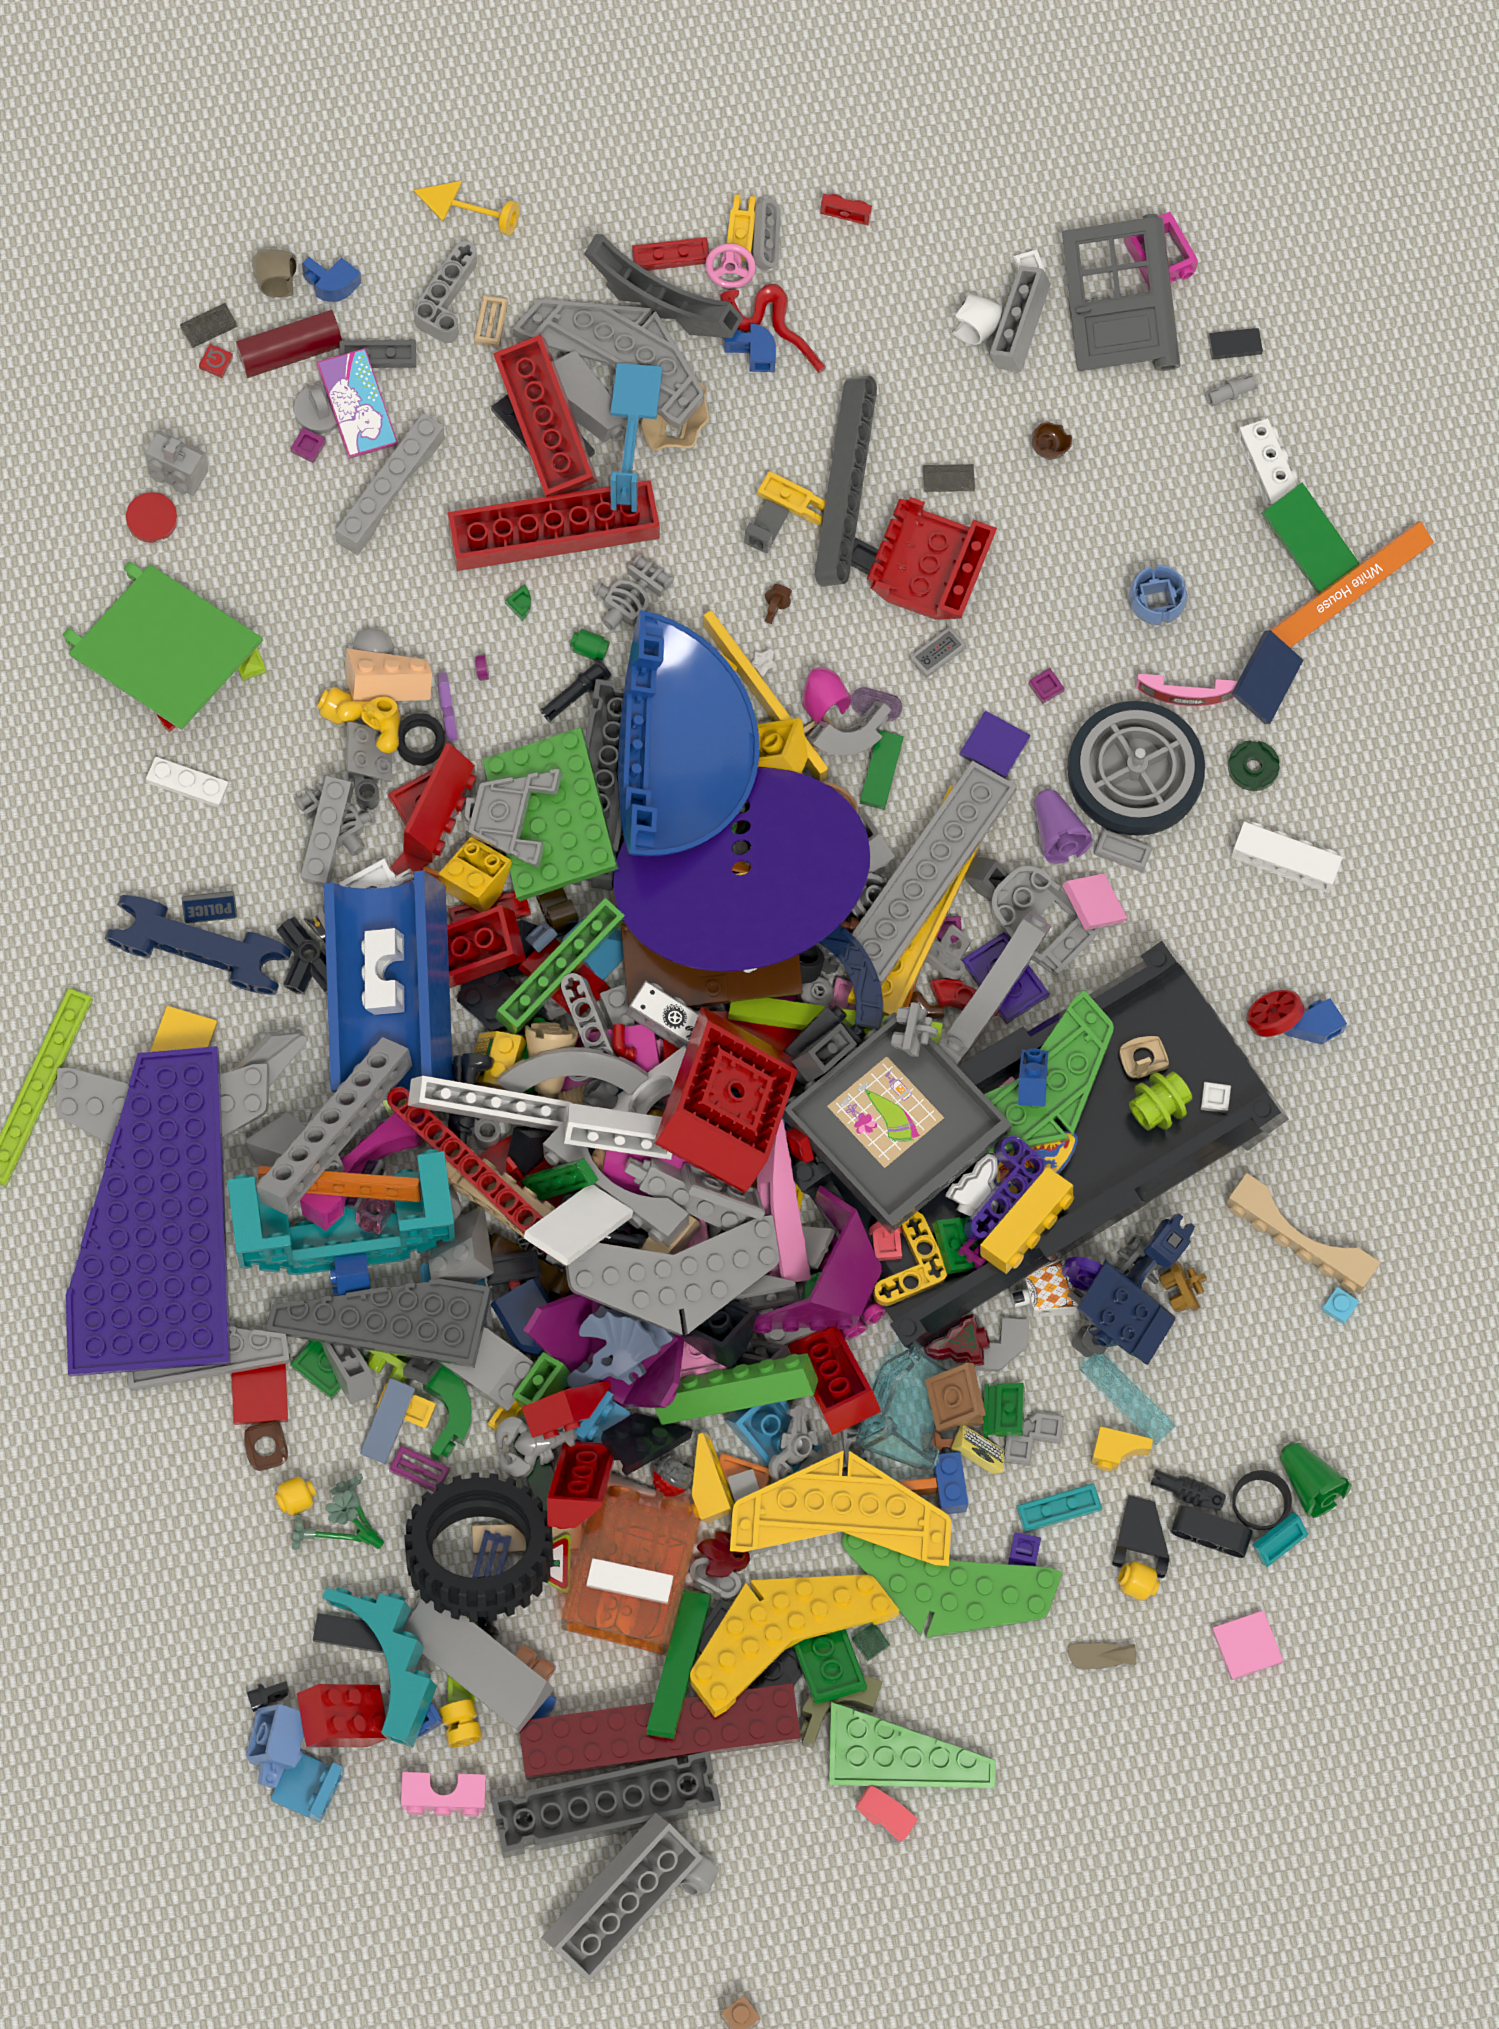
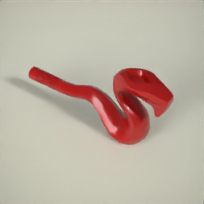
(776, 295)

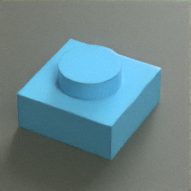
(1340, 1305)

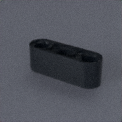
(1211, 1531)

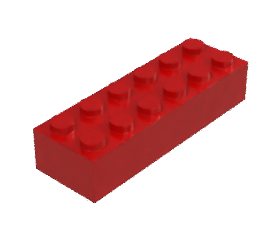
(545, 417)

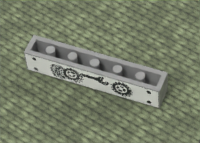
(663, 1014)

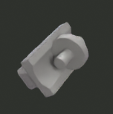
(917, 1029)

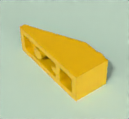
(710, 1487)

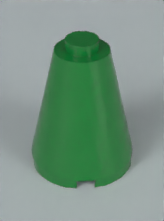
(1313, 1479)

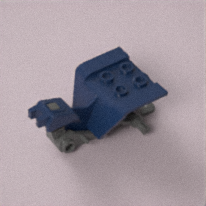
(1117, 1304)

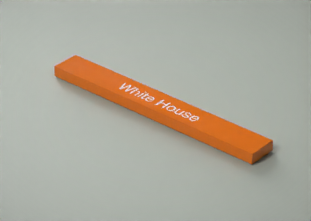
(1353, 584)

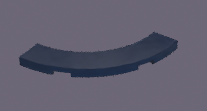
(862, 974)

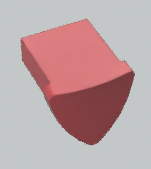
(886, 1245)

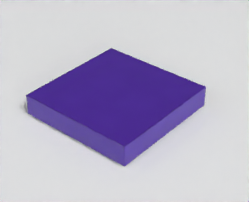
(995, 744)

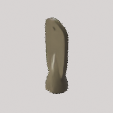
(1101, 1655)

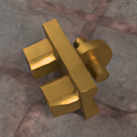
(1187, 1298)

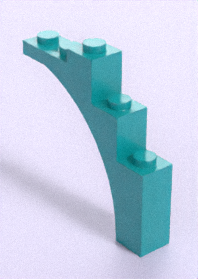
(409, 1691)

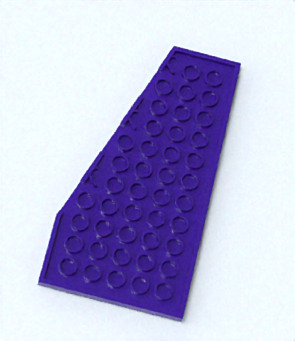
(155, 1240)

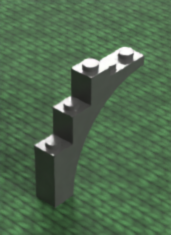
(634, 284)

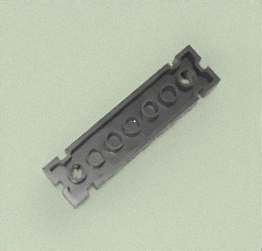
(603, 748)
(605, 1804)

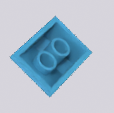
(762, 1430)

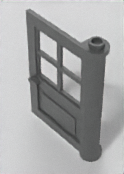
(1127, 326)

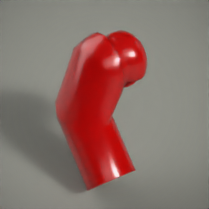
(619, 1044)

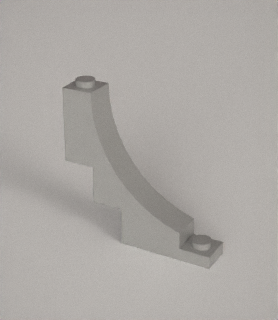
(995, 987)

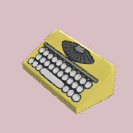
(979, 1450)

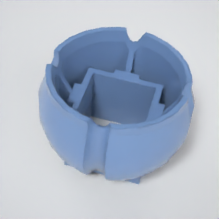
(1156, 581)

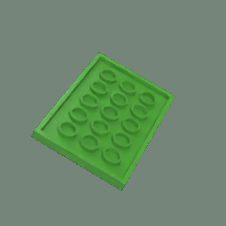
(566, 823)

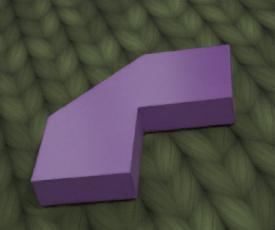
(446, 704)

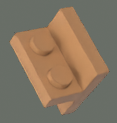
(955, 1398)

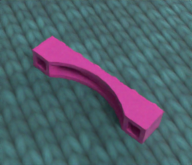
(386, 1139)

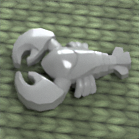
(527, 1446)
(796, 1446)

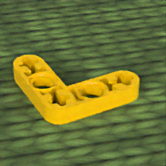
(920, 1272)

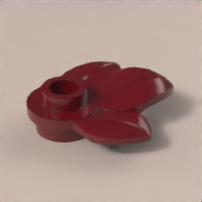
(721, 1557)

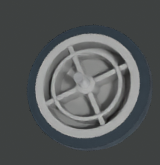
(1136, 768)

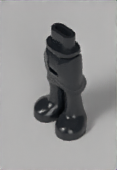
(466, 1070)

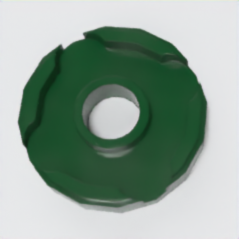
(1250, 779)

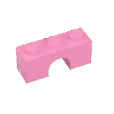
(466, 1798)

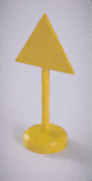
(441, 197)

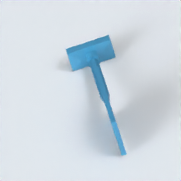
(634, 397)

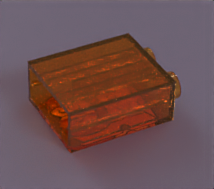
(639, 1538)

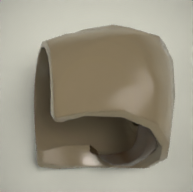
(274, 272)

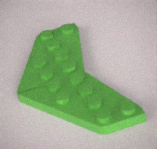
(1074, 1060)
(959, 1595)

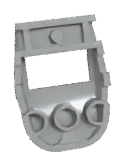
(1033, 891)

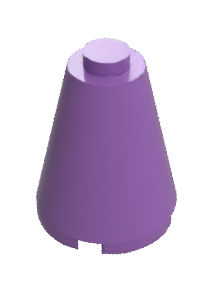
(1060, 828)

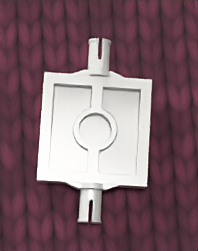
(377, 876)

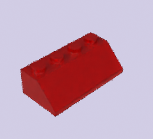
(439, 804)
(578, 1484)

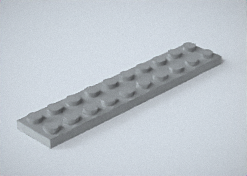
(932, 866)

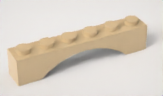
(1347, 1265)

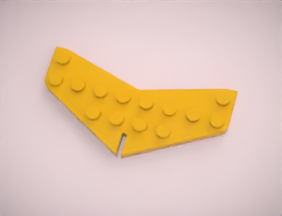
(858, 1504)
(788, 1612)

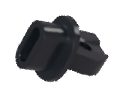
(262, 1696)

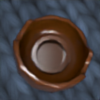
(1051, 441)

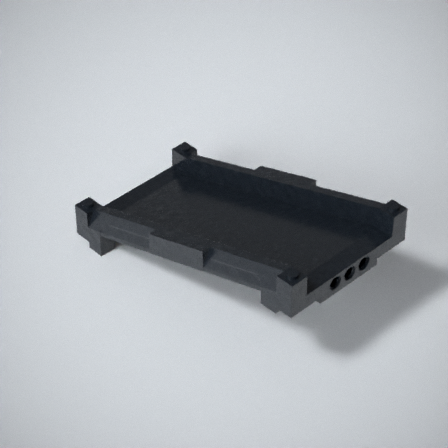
(1116, 1159)

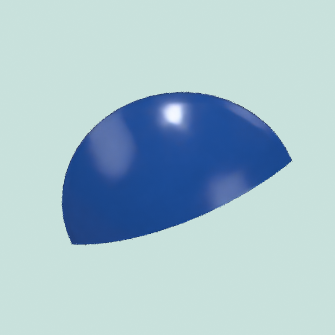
(682, 740)

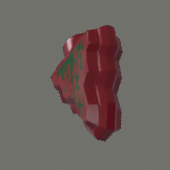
(961, 1343)

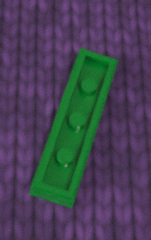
(560, 1179)

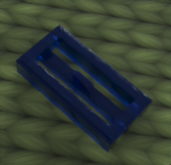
(496, 1538)

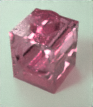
(374, 1222)

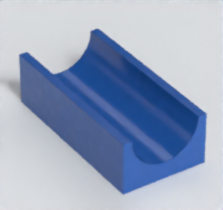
(425, 1025)

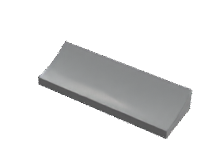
(479, 1664)

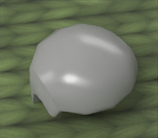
(374, 641)

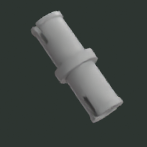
(1231, 389)

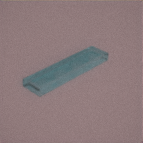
(1127, 1397)

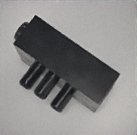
(819, 1026)

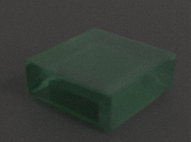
(870, 1642)

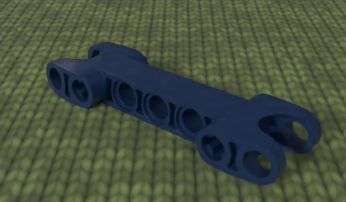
(238, 957)

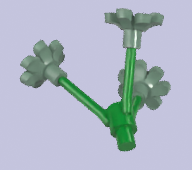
(344, 1510)

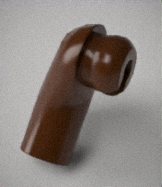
(933, 1011)

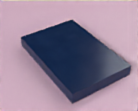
(1267, 677)

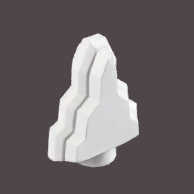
(975, 1186)

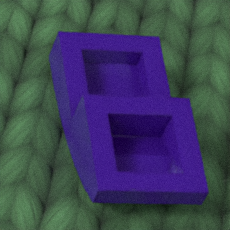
(1024, 1550)

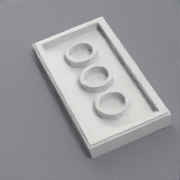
(578, 1224)

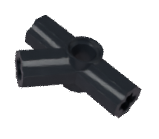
(302, 968)

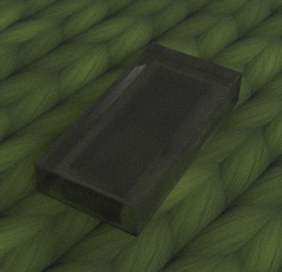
(208, 325)
(948, 478)

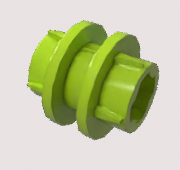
(1164, 1098)

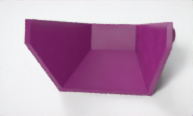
(844, 1282)
(557, 1330)

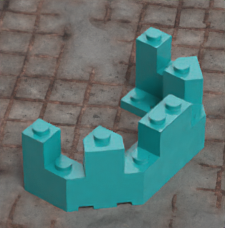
(268, 1240)

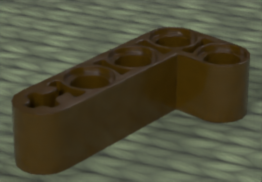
(558, 911)
(552, 1279)

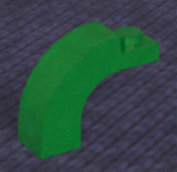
(456, 1399)

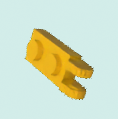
(742, 224)
(792, 497)

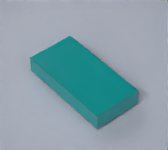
(1280, 1539)

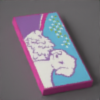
(356, 403)

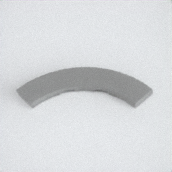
(572, 1062)

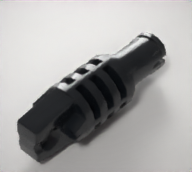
(1190, 1490)

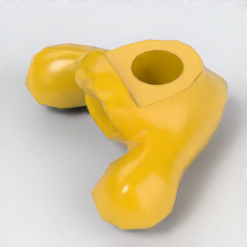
(379, 714)

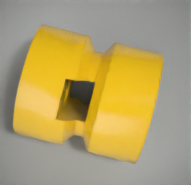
(460, 1722)

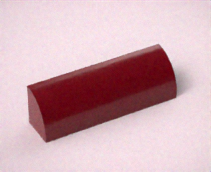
(289, 343)

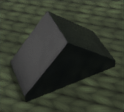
(527, 1147)

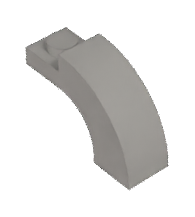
(853, 739)

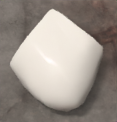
(978, 319)

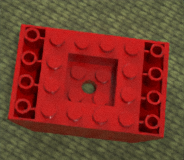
(704, 1119)

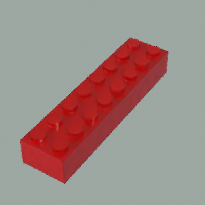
(550, 527)

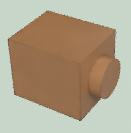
(740, 2015)

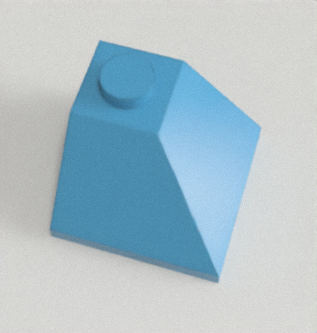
(607, 956)

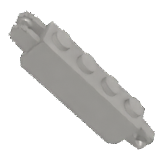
(666, 1181)

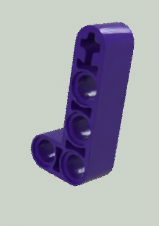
(1001, 1193)

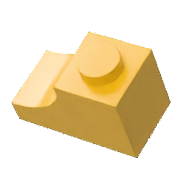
(1115, 1446)

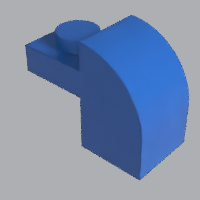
(332, 284)
(757, 343)

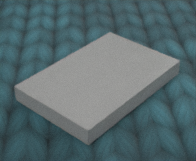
(711, 1189)

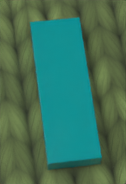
(1059, 1508)

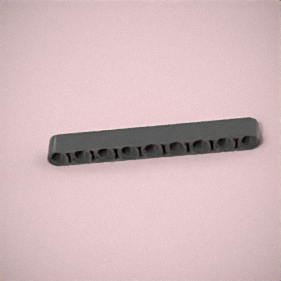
(846, 481)

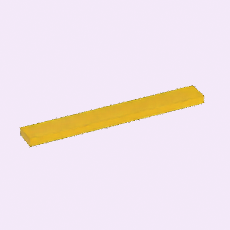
(758, 686)

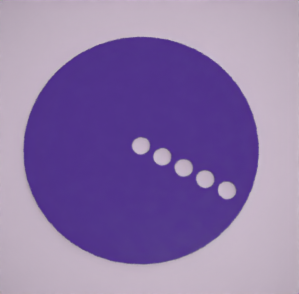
(802, 881)

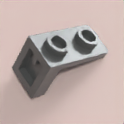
(766, 526)

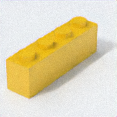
(1027, 1220)

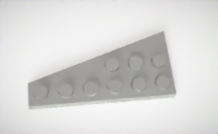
(247, 1351)

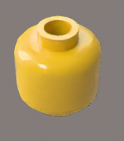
(330, 701)
(295, 1496)
(1138, 1581)

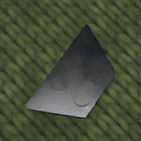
(486, 995)
(642, 1439)

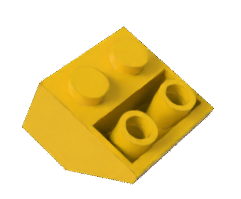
(476, 875)

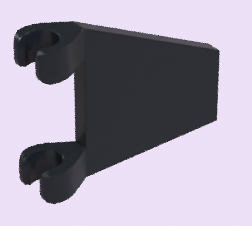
(1142, 1533)

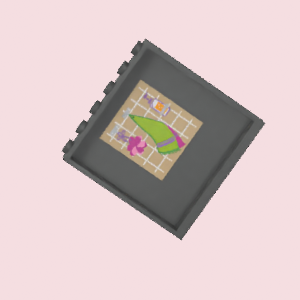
(896, 1123)

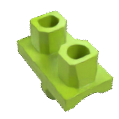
(378, 1360)

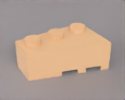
(387, 675)

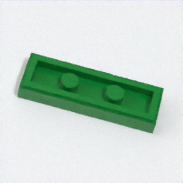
(881, 770)

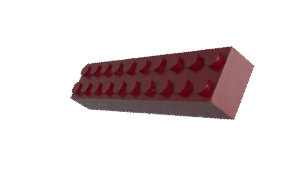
(620, 1734)

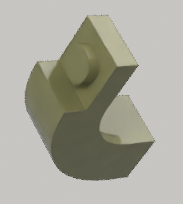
(864, 1700)

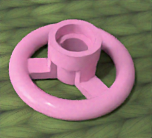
(731, 254)

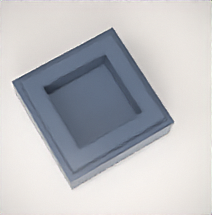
(541, 936)

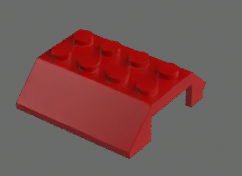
(929, 561)

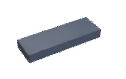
(388, 1420)

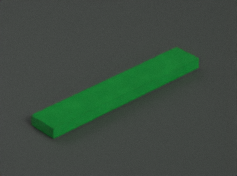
(678, 1664)

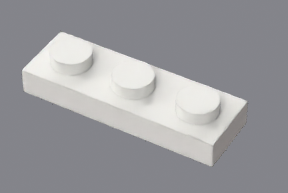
(187, 782)

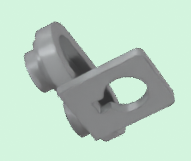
(946, 958)
(718, 1587)

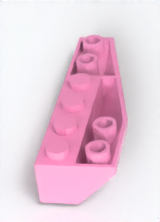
(779, 1199)

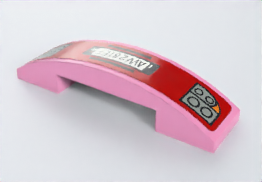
(1184, 696)

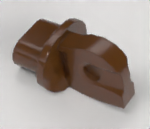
(778, 598)

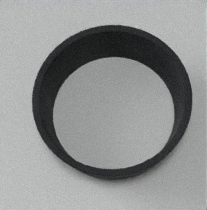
(1269, 1477)

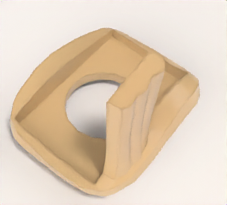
(1142, 1067)

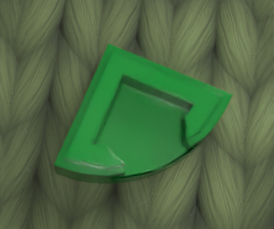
(520, 602)

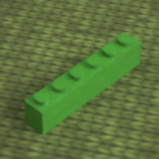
(564, 960)
(741, 1388)

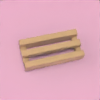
(487, 340)

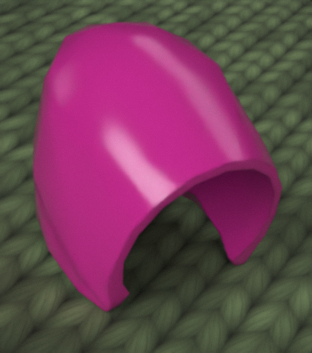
(822, 691)

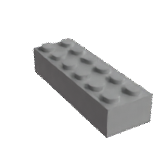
(622, 1897)

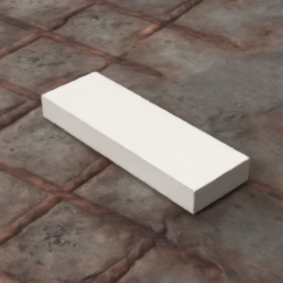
(629, 1581)

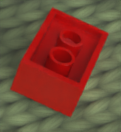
(564, 1409)

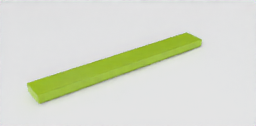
(791, 1014)
(41, 1080)

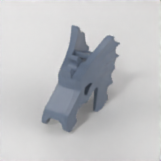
(627, 1340)

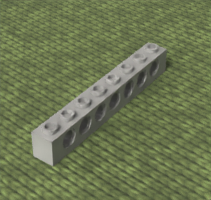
(334, 1125)

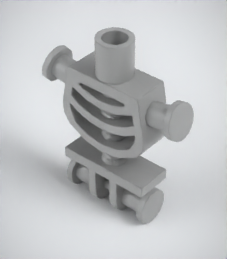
(620, 600)
(352, 823)

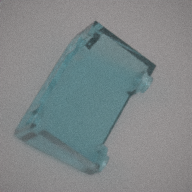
(906, 1418)

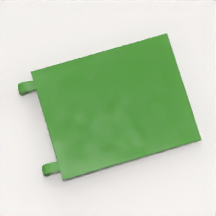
(164, 646)

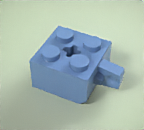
(275, 1742)

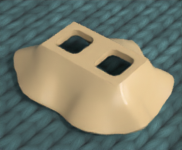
(655, 429)

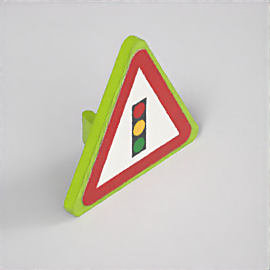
(561, 1564)

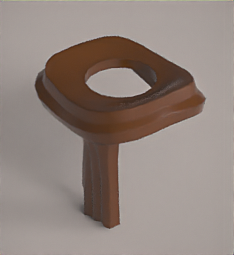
(272, 1430)

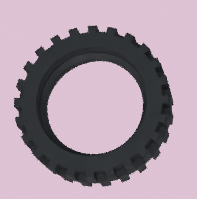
(478, 1499)

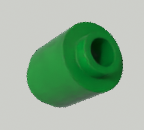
(589, 644)

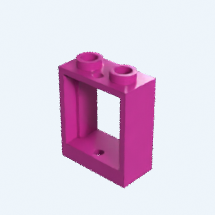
(1180, 270)

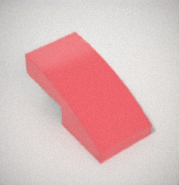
(884, 1810)

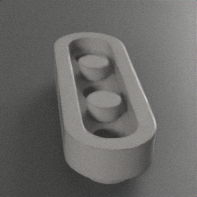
(766, 234)

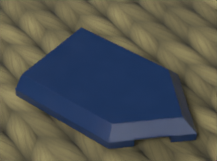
(516, 1309)

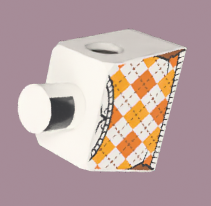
(1046, 1292)

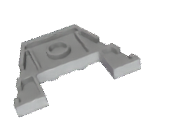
(502, 811)

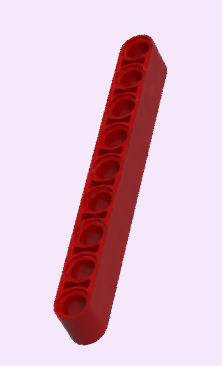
(464, 1161)

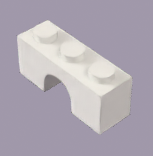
(380, 950)

